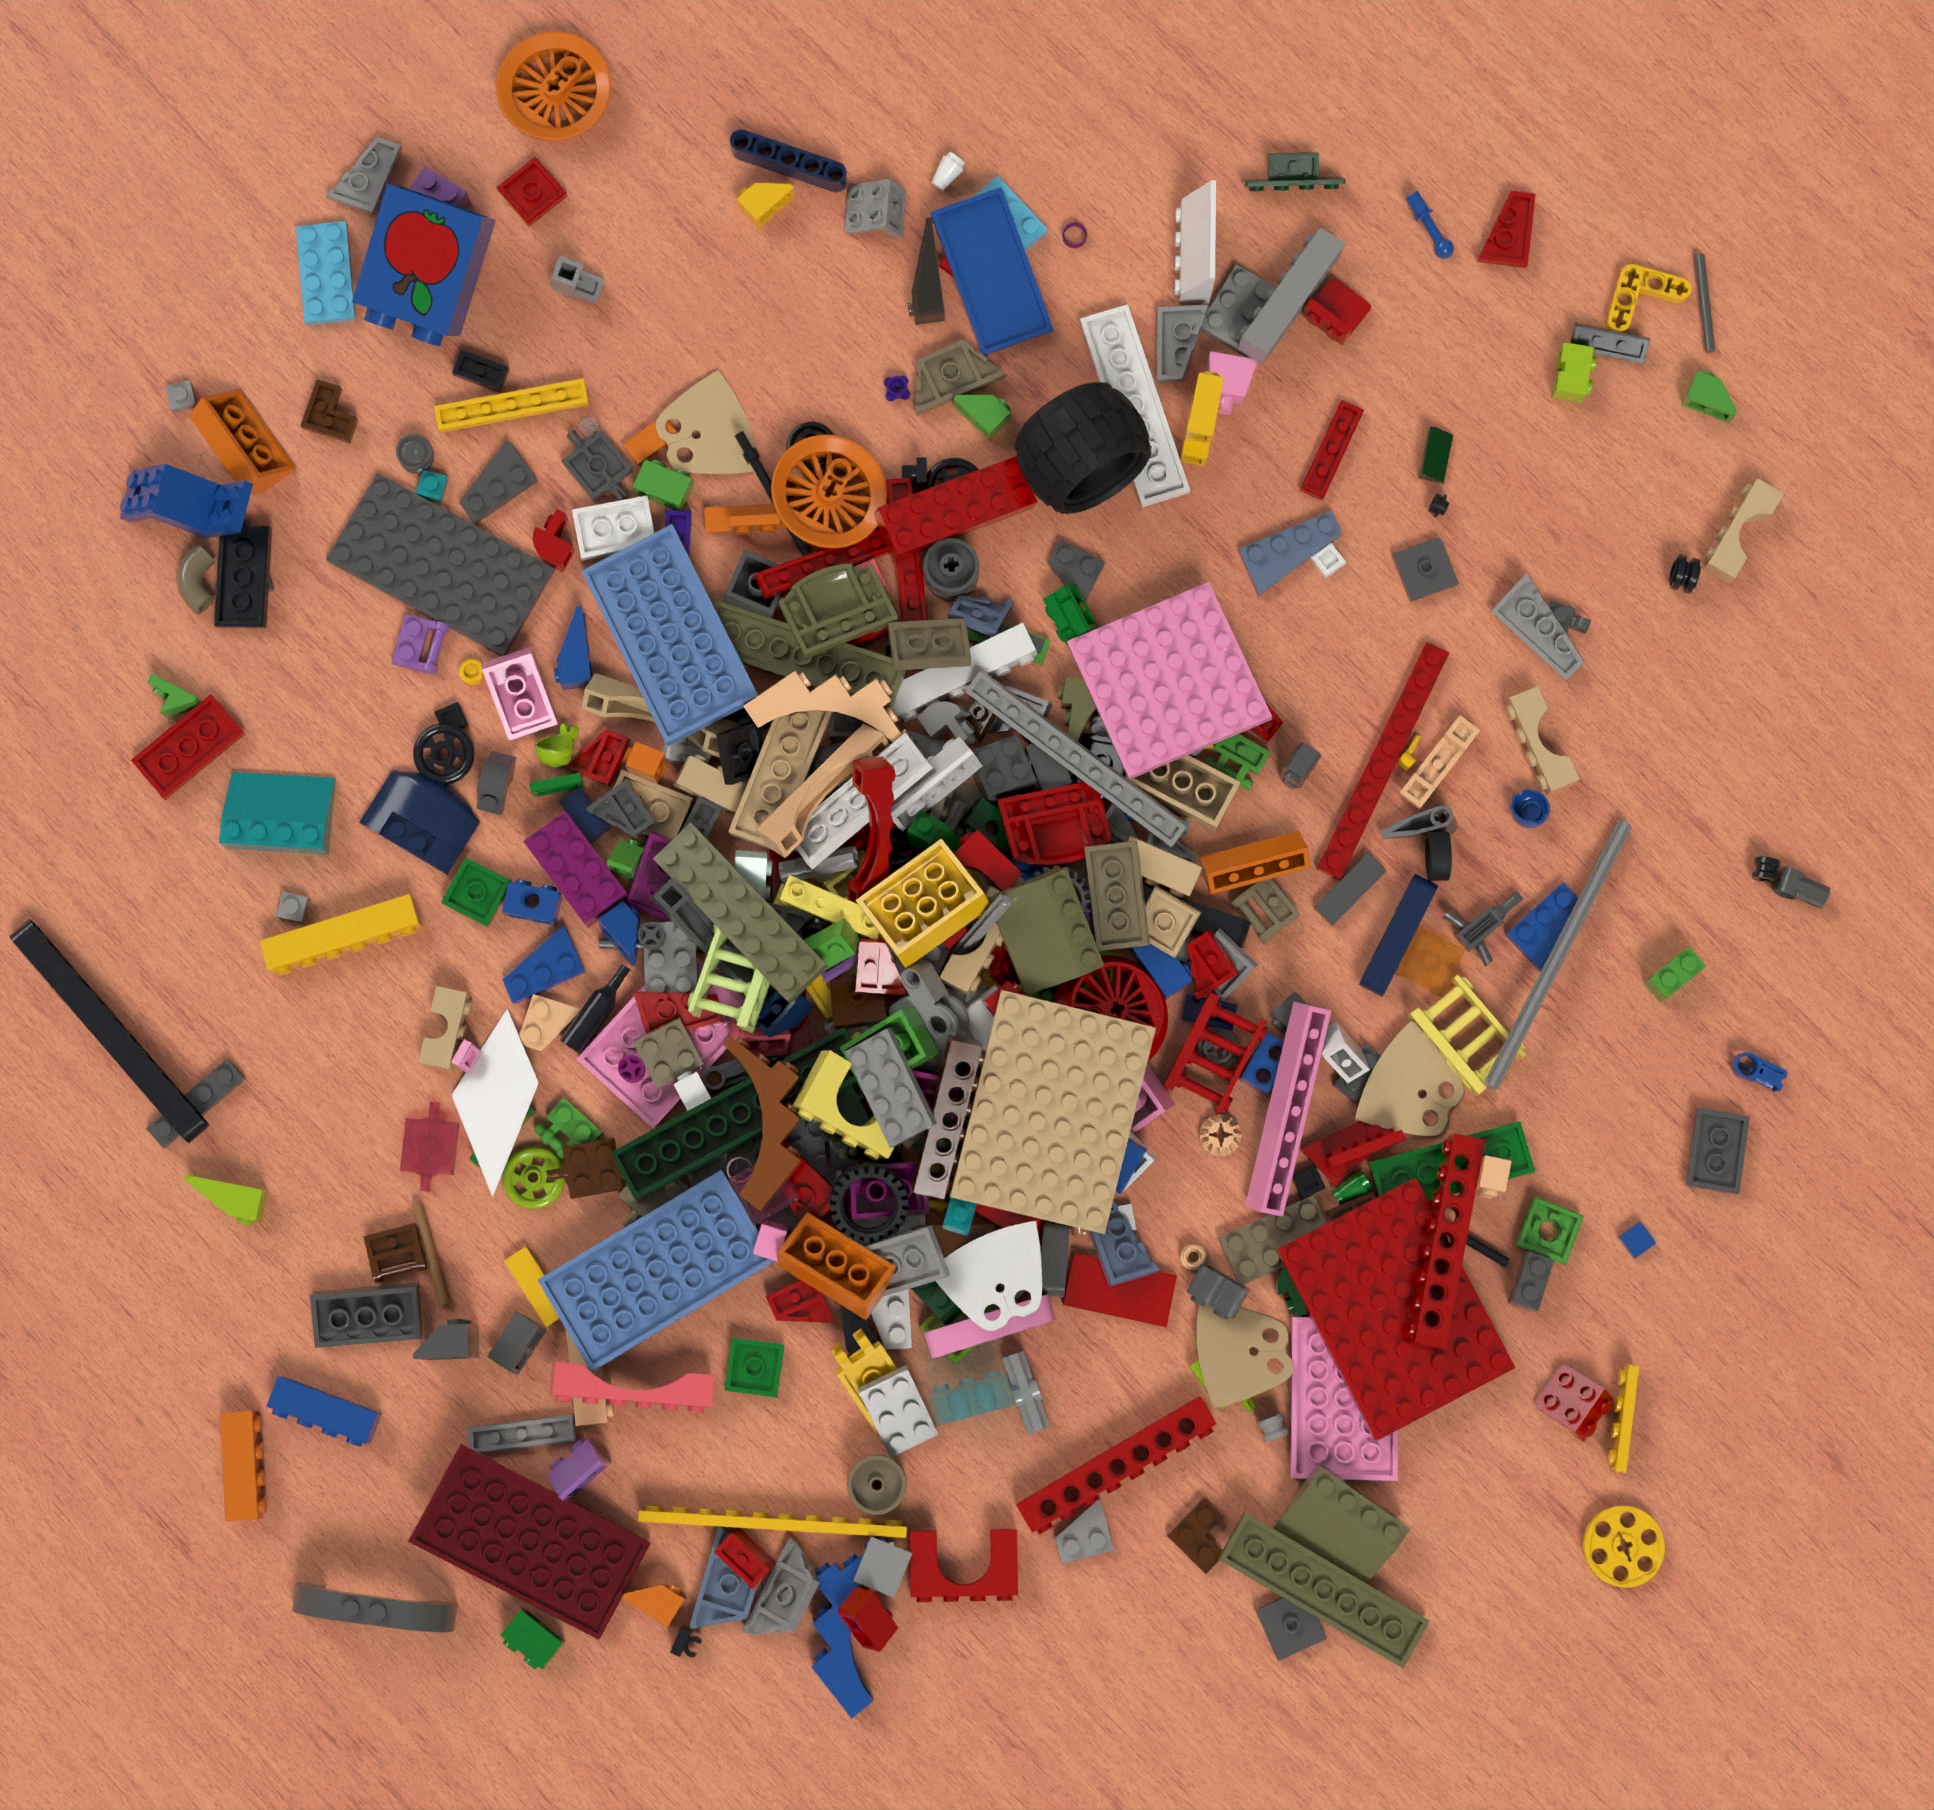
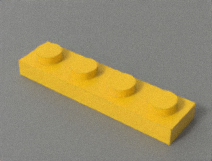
(1622, 1428)

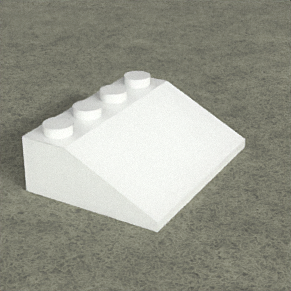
(1196, 245)

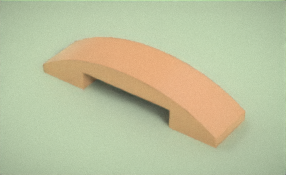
(1439, 762)

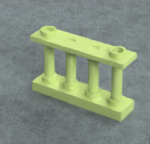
(754, 991)

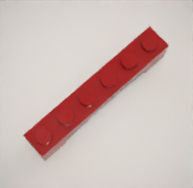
(874, 780)

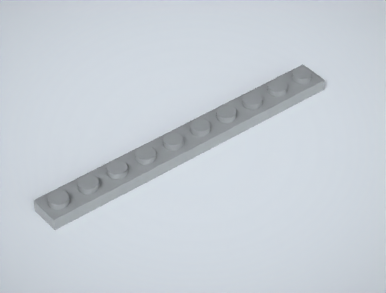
(1076, 758)

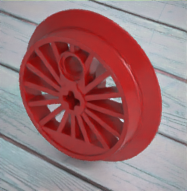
(1114, 999)

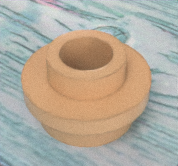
(1202, 1257)

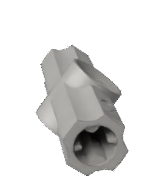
(838, 861)
(1026, 1392)

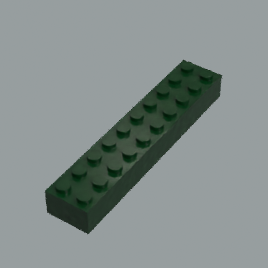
(711, 1127)

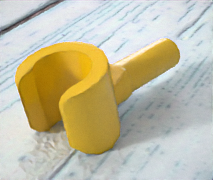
(1407, 760)

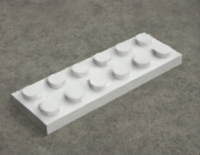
(847, 809)

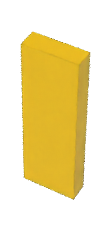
(526, 1273)

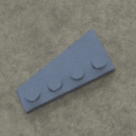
(1281, 553)

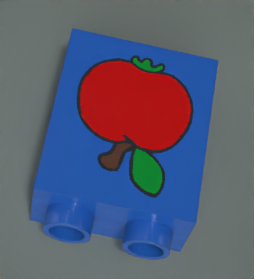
(422, 264)

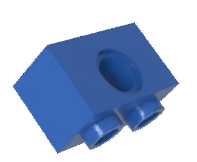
(516, 902)

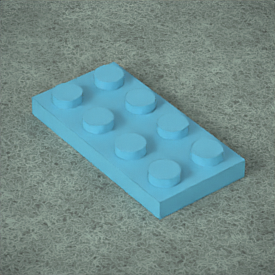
(325, 273)

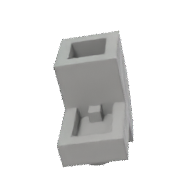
(572, 281)
(946, 717)

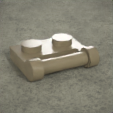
(1272, 903)

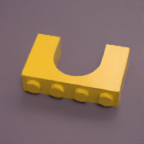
(1202, 418)

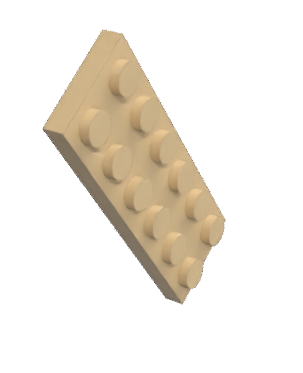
(779, 769)

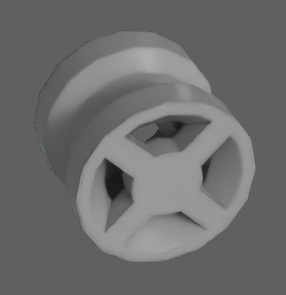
(1272, 1428)

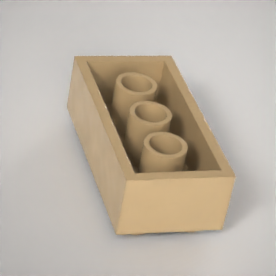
(1190, 790)

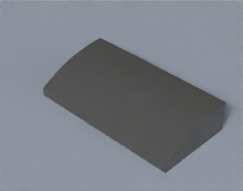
(366, 1315)

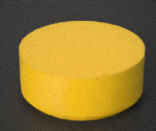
(471, 672)

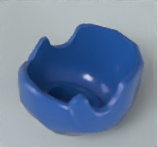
(1529, 808)

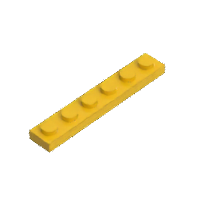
(511, 405)

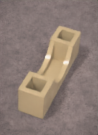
(1728, 557)
(1553, 770)
(964, 970)

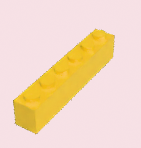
(340, 934)

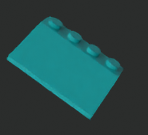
(278, 813)

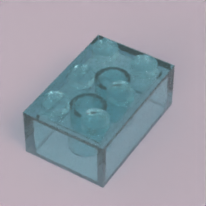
(971, 1397)

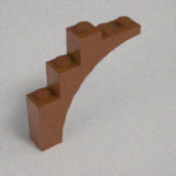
(774, 1161)

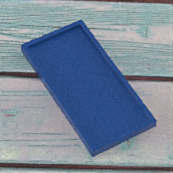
(991, 271)

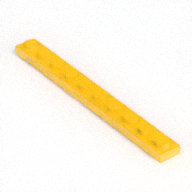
(760, 1520)

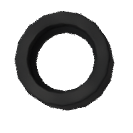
(1438, 856)

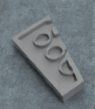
(1535, 623)

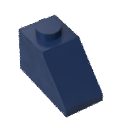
(780, 1015)

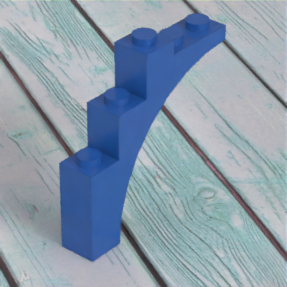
(838, 1665)

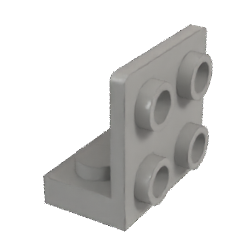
(876, 207)

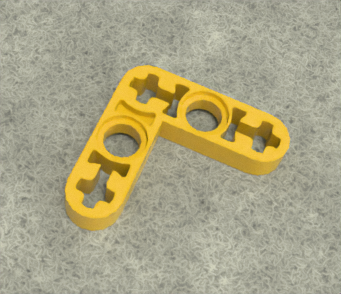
(1641, 286)

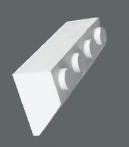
(949, 770)

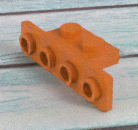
(744, 519)

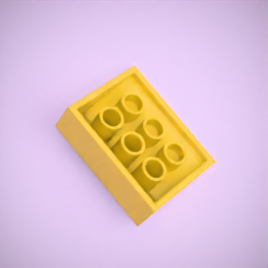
(923, 903)

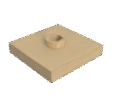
(1169, 921)

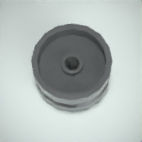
(946, 555)

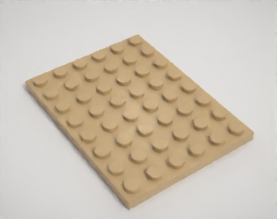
(1052, 1112)

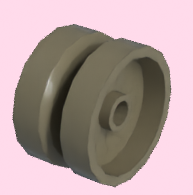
(861, 1488)

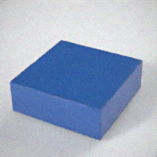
(1637, 1240)

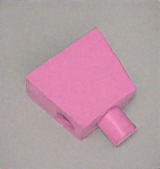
(1237, 378)

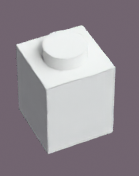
(691, 1090)

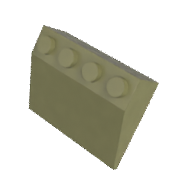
(1047, 932)
(1341, 1524)

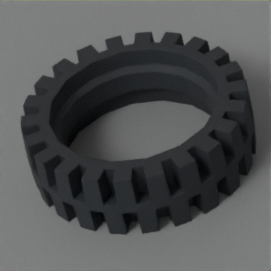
(859, 1232)

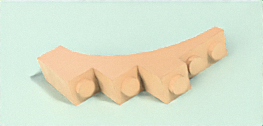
(794, 695)

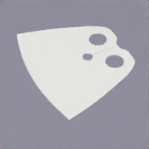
(1002, 1257)

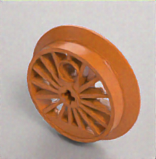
(575, 54)
(847, 456)

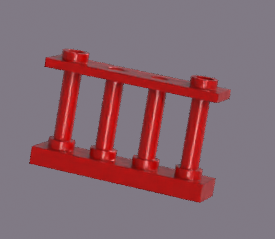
(1201, 1032)

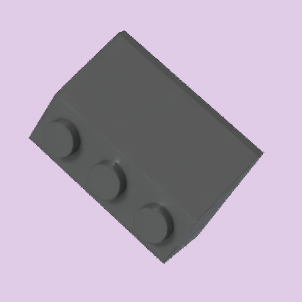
(451, 1341)

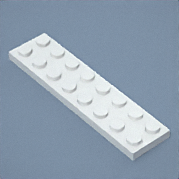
(1122, 363)

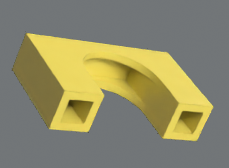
(819, 1103)

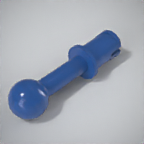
(1443, 247)

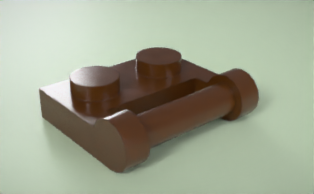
(391, 1244)

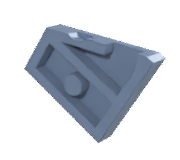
(981, 613)

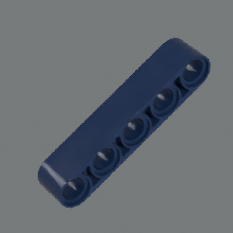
(781, 151)
(1398, 935)

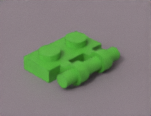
(1241, 752)
(571, 1123)

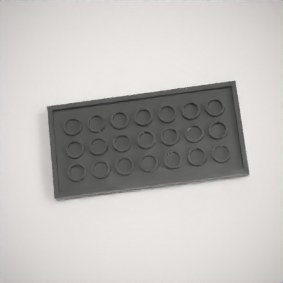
(440, 565)

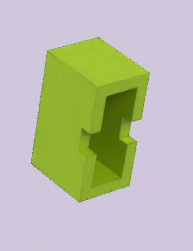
(1575, 366)

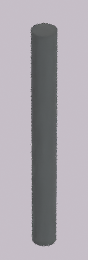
(1704, 302)

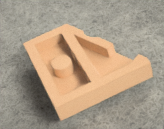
(545, 1022)

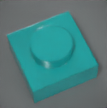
(432, 485)

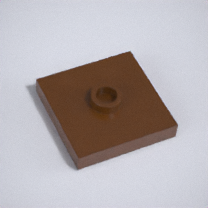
(853, 1007)

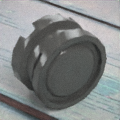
(415, 453)

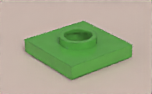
(1567, 1229)

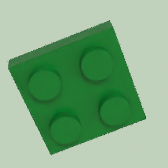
(476, 892)
(754, 1367)

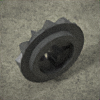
(1227, 1058)

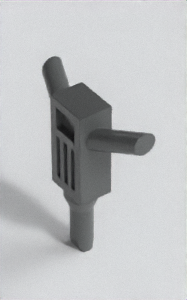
(1474, 933)

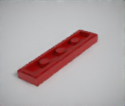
(1331, 450)

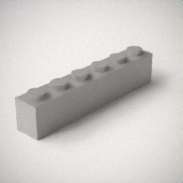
(1290, 296)

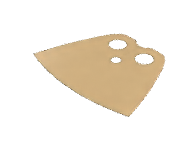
(718, 416)
(1393, 1086)
(1225, 1359)

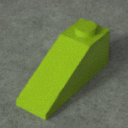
(236, 1200)

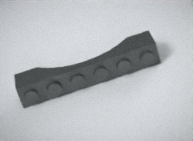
(699, 929)

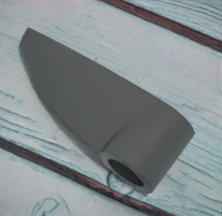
(1422, 823)

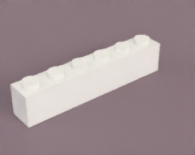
(937, 684)

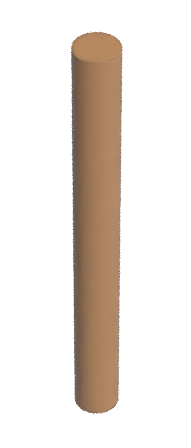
(430, 1253)

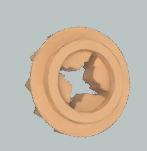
(1211, 1143)

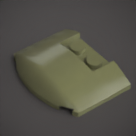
(836, 607)

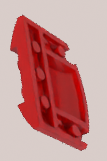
(1054, 824)

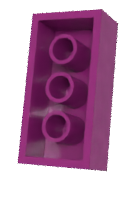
(576, 869)

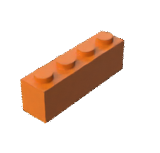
(1255, 862)
(242, 1466)

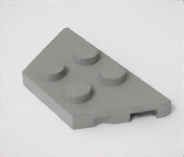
(784, 1594)

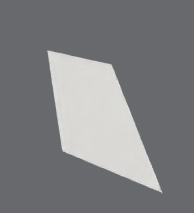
(496, 1098)

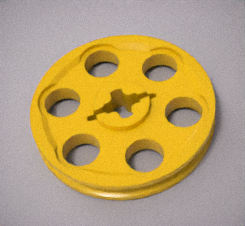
(1634, 1552)

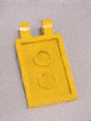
(862, 1367)

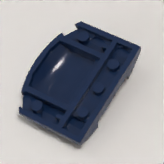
(422, 818)

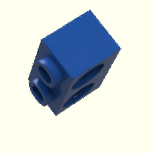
(1262, 1061)

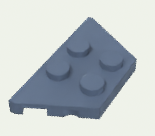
(722, 1592)

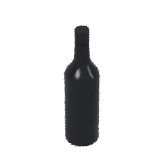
(593, 1013)

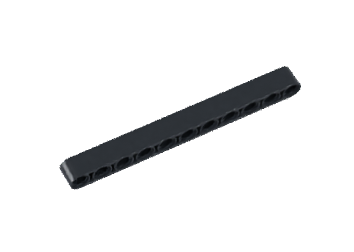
(109, 1031)

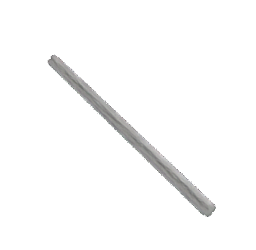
(1557, 955)

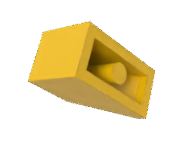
(763, 201)

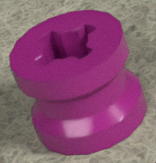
(629, 1064)

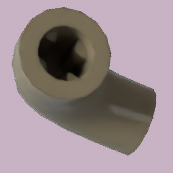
(190, 579)

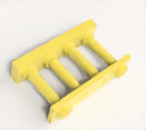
(826, 905)
(1457, 1059)

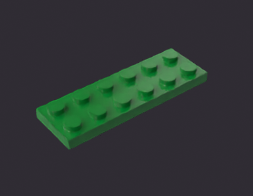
(1423, 1164)

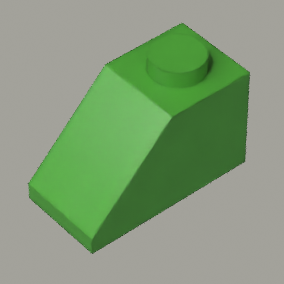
(1709, 397)
(984, 412)
(626, 858)

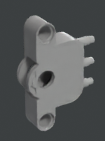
(932, 1003)

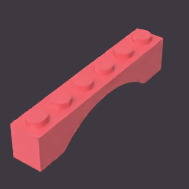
(576, 1380)

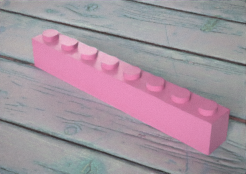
(1288, 1109)

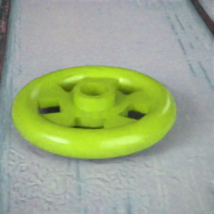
(527, 1199)

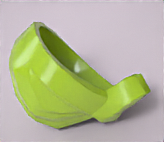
(557, 749)

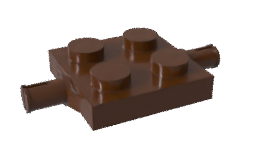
(589, 1168)

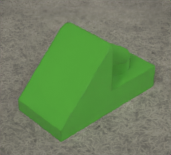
(177, 700)

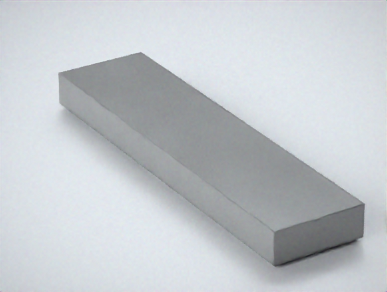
(522, 1433)

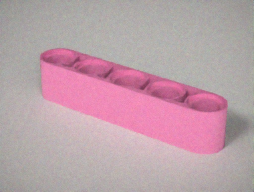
(969, 1334)

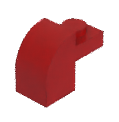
(549, 546)

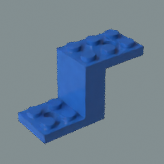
(185, 501)

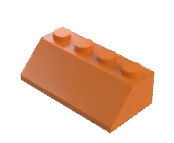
(241, 440)
(835, 1265)

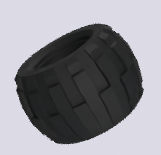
(1082, 447)

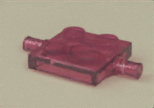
(429, 1146)

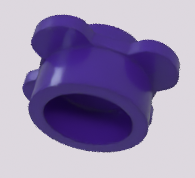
(897, 381)

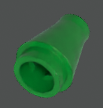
(1352, 1187)

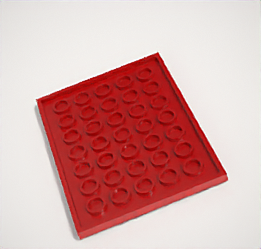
(1360, 1293)

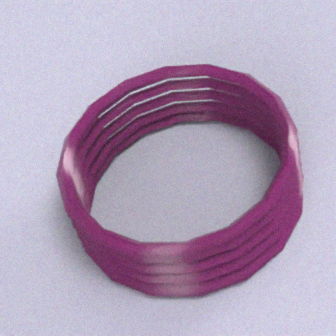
(1072, 225)

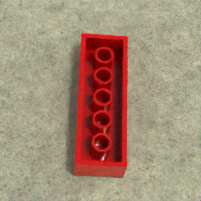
(954, 508)

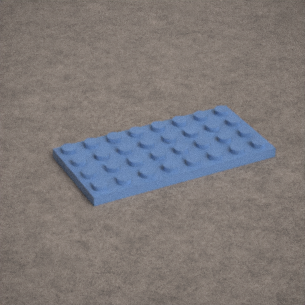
(670, 635)
(655, 1271)

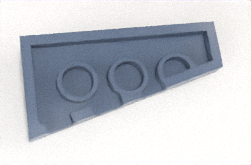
(1120, 1251)

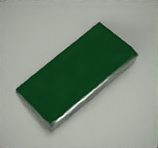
(1436, 455)

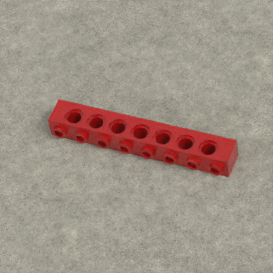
(1471, 1151)
(1202, 1427)

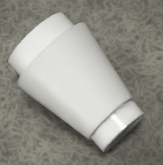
(947, 171)

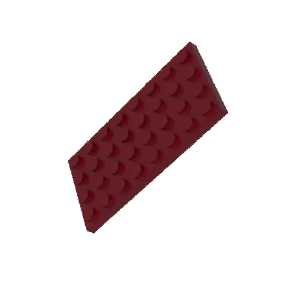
(529, 1541)

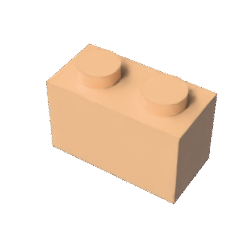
(1493, 1177)

